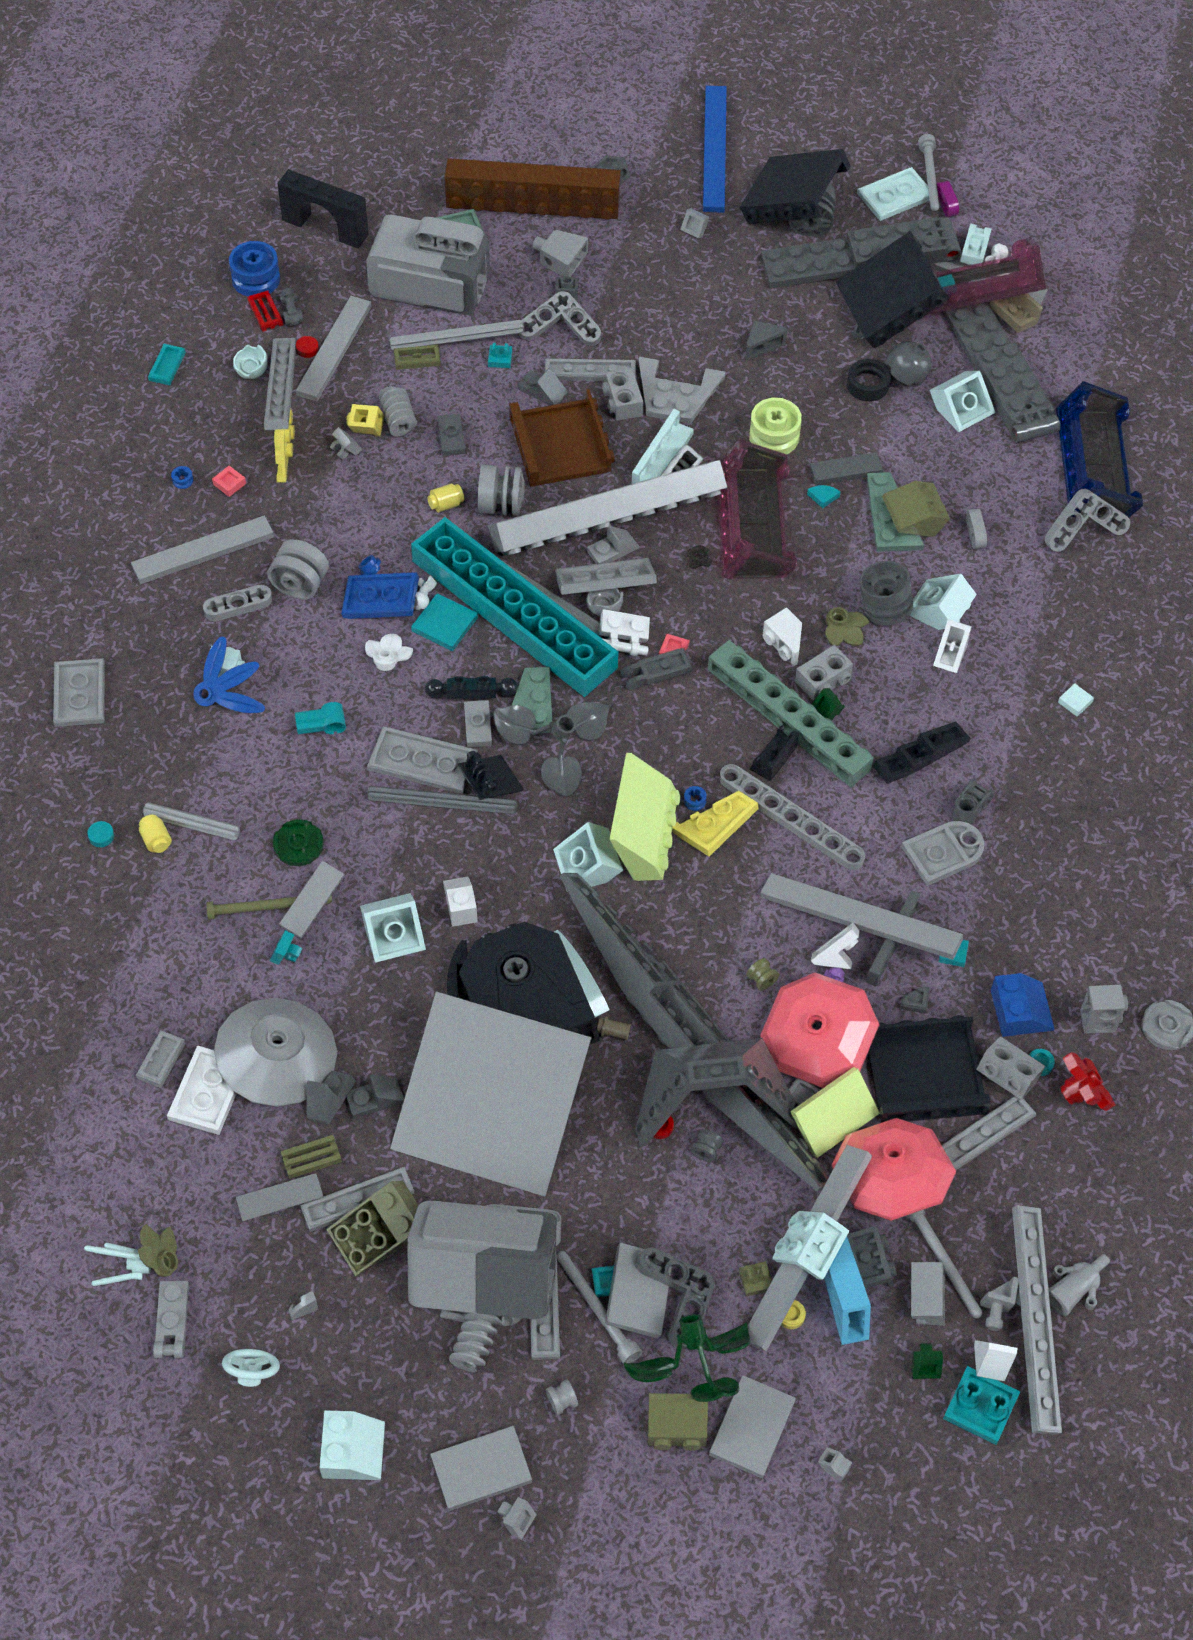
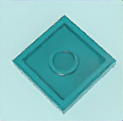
(444, 622)

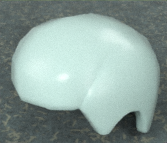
(250, 362)

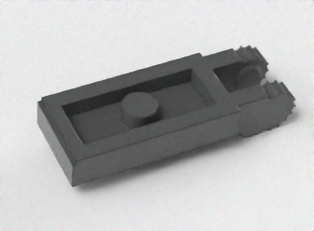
(657, 668)

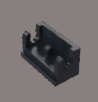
(775, 754)

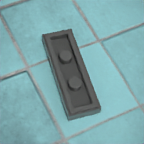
(845, 468)

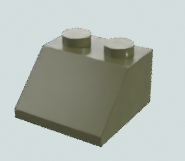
(916, 509)
(676, 1421)

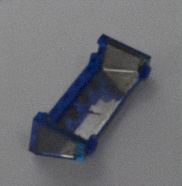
(1095, 447)

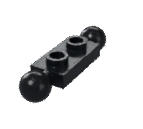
(467, 688)

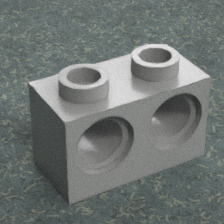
(623, 394)
(824, 671)
(1103, 1008)
(1010, 1067)

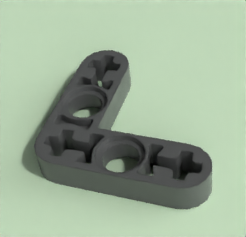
(690, 1291)

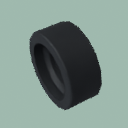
(868, 393)

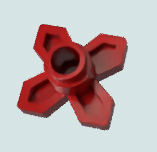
(1085, 1083)

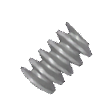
(397, 410)
(472, 1339)

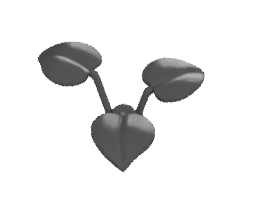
(559, 774)

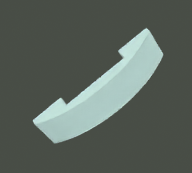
(586, 980)

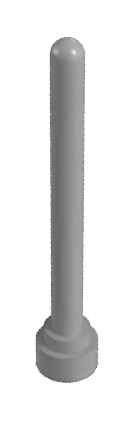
(927, 145)
(949, 1267)
(627, 1350)

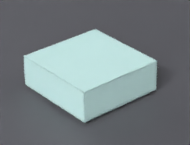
(1075, 700)

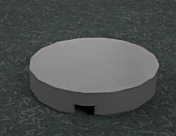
(1165, 1032)

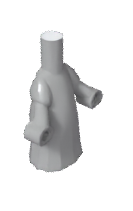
(1081, 1279)

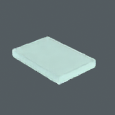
(895, 193)

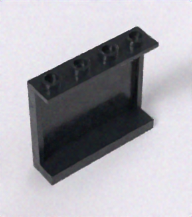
(792, 186)
(892, 290)
(927, 1070)

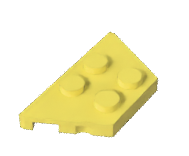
(284, 448)

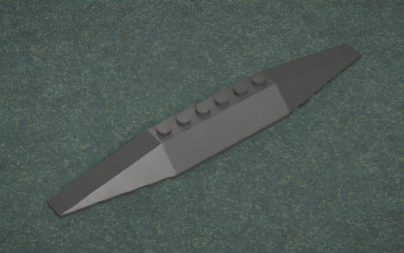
(683, 1023)

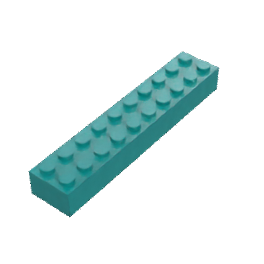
(515, 606)

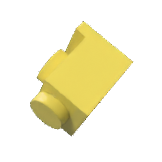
(364, 413)

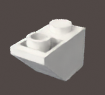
(784, 634)

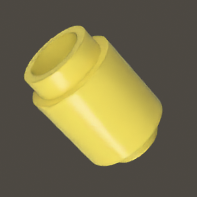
(445, 497)
(154, 834)

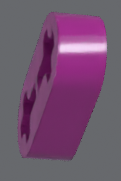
(947, 199)

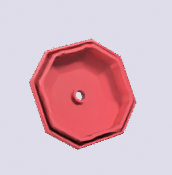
(834, 1048)
(903, 1183)

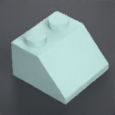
(963, 400)
(942, 600)
(589, 855)
(393, 927)
(351, 1446)

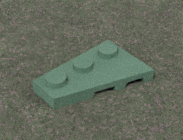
(535, 695)

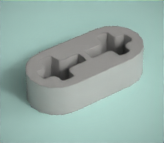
(976, 528)

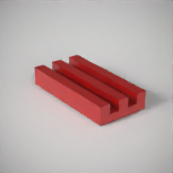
(270, 323)

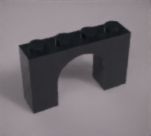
(347, 208)

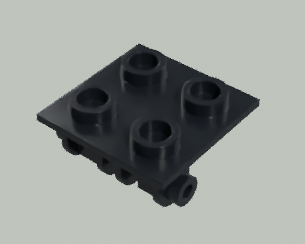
(489, 776)

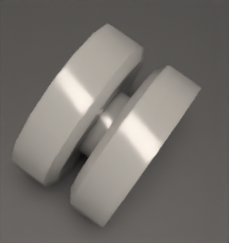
(298, 569)

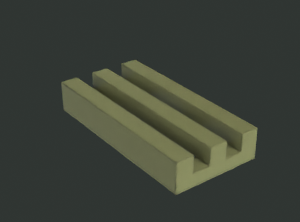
(417, 360)
(307, 1147)

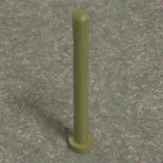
(250, 906)

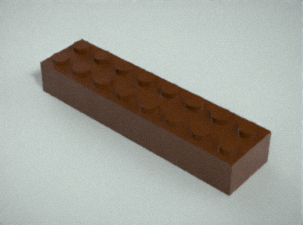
(532, 188)

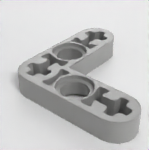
(564, 313)
(1087, 510)

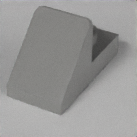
(614, 546)

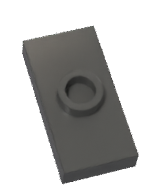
(451, 434)

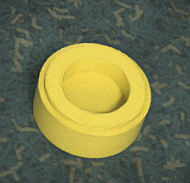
(795, 1316)

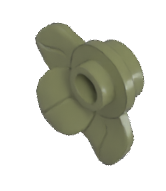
(847, 629)
(158, 1250)

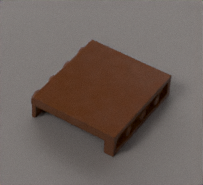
(561, 441)

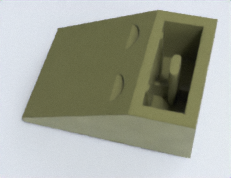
(375, 1227)

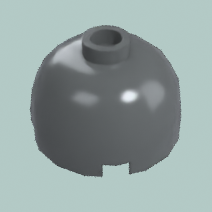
(909, 362)

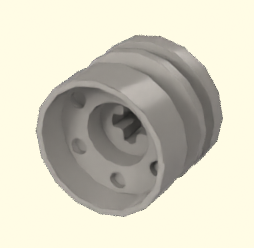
(500, 490)

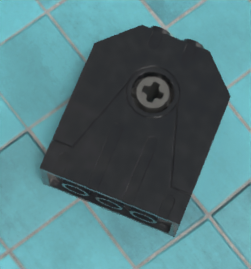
(529, 976)

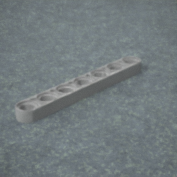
(797, 827)

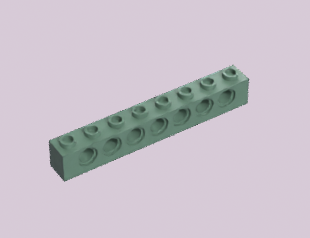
(725, 665)

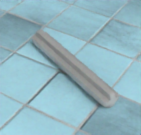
(192, 821)

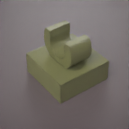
(755, 1278)

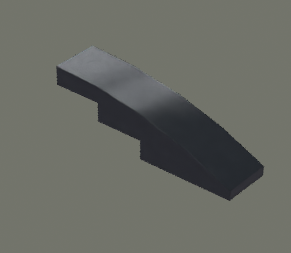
(920, 753)

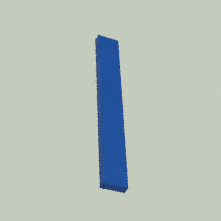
(714, 149)

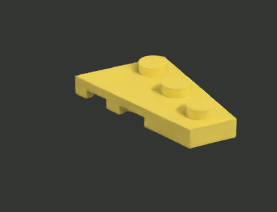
(717, 824)

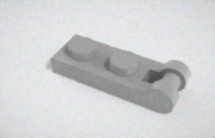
(171, 1319)

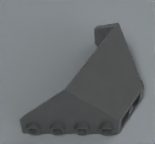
(710, 1066)

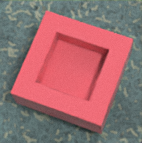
(229, 481)

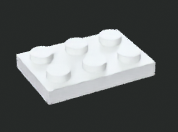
(202, 1095)

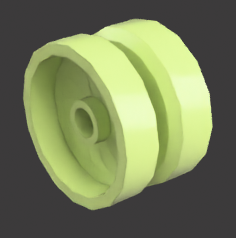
(776, 425)

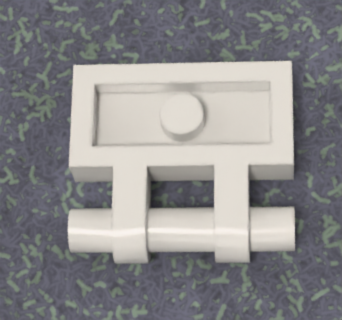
(626, 627)

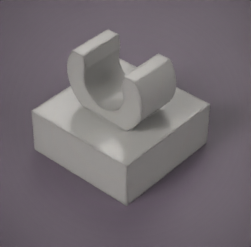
(694, 223)
(346, 443)
(517, 1517)

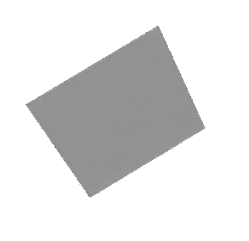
(490, 1093)

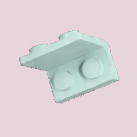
(811, 1242)

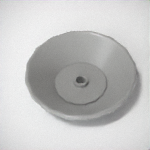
(271, 1071)

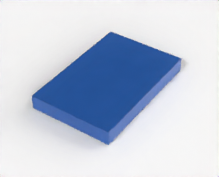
(380, 595)

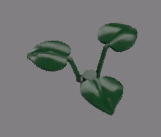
(695, 1337)

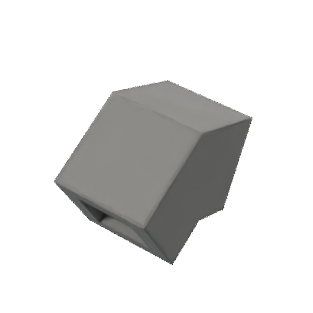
(834, 1464)

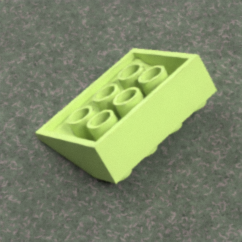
(644, 819)

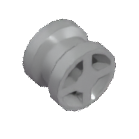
(562, 1397)

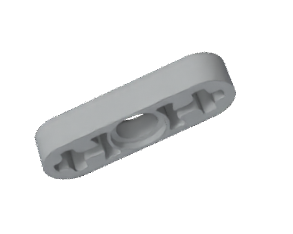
(243, 595)

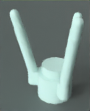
(133, 1262)

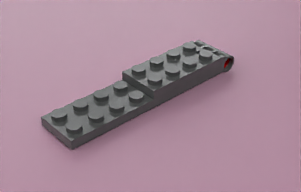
(840, 256)
(1004, 371)

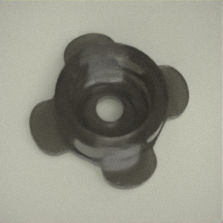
(699, 551)

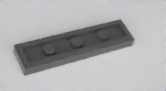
(889, 946)

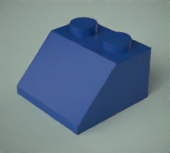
(1020, 1005)

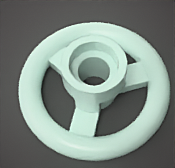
(249, 1369)

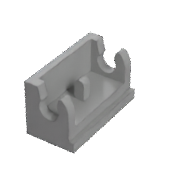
(928, 1293)

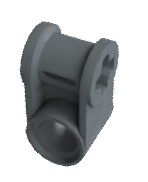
(973, 801)

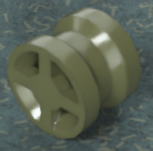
(762, 974)

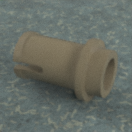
(613, 1028)

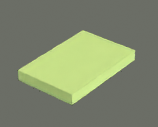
(835, 1112)

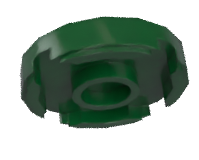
(298, 842)

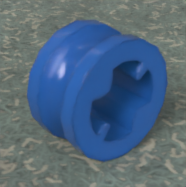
(184, 483)
(692, 791)

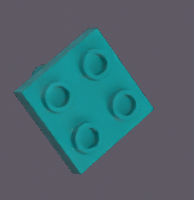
(981, 1405)

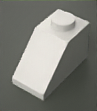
(460, 901)

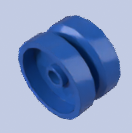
(254, 268)

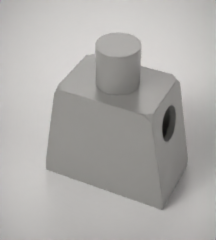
(561, 251)

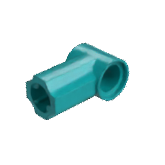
(327, 719)

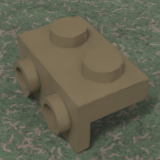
(1018, 311)

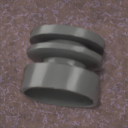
(818, 226)
(886, 593)

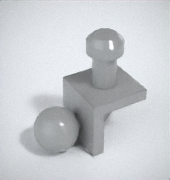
(1000, 1301)

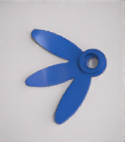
(217, 686)

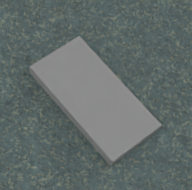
(605, 576)
(419, 759)

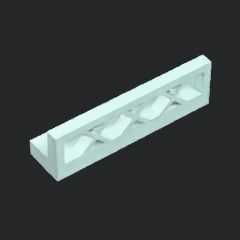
(662, 449)

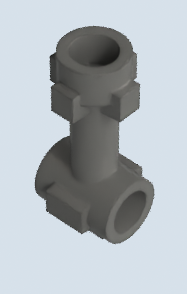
(292, 315)

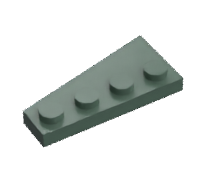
(885, 532)

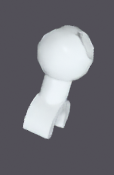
(998, 251)
(422, 596)

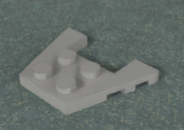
(665, 395)

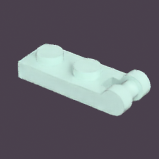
(975, 245)

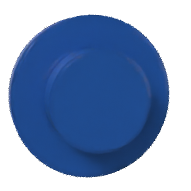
(370, 565)

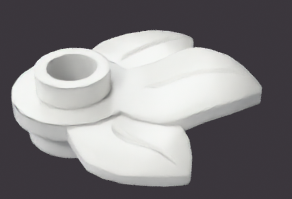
(387, 651)

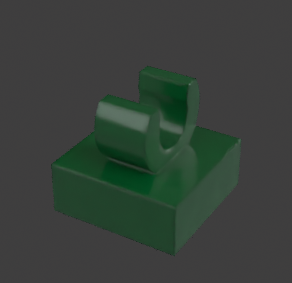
(828, 704)
(927, 1363)

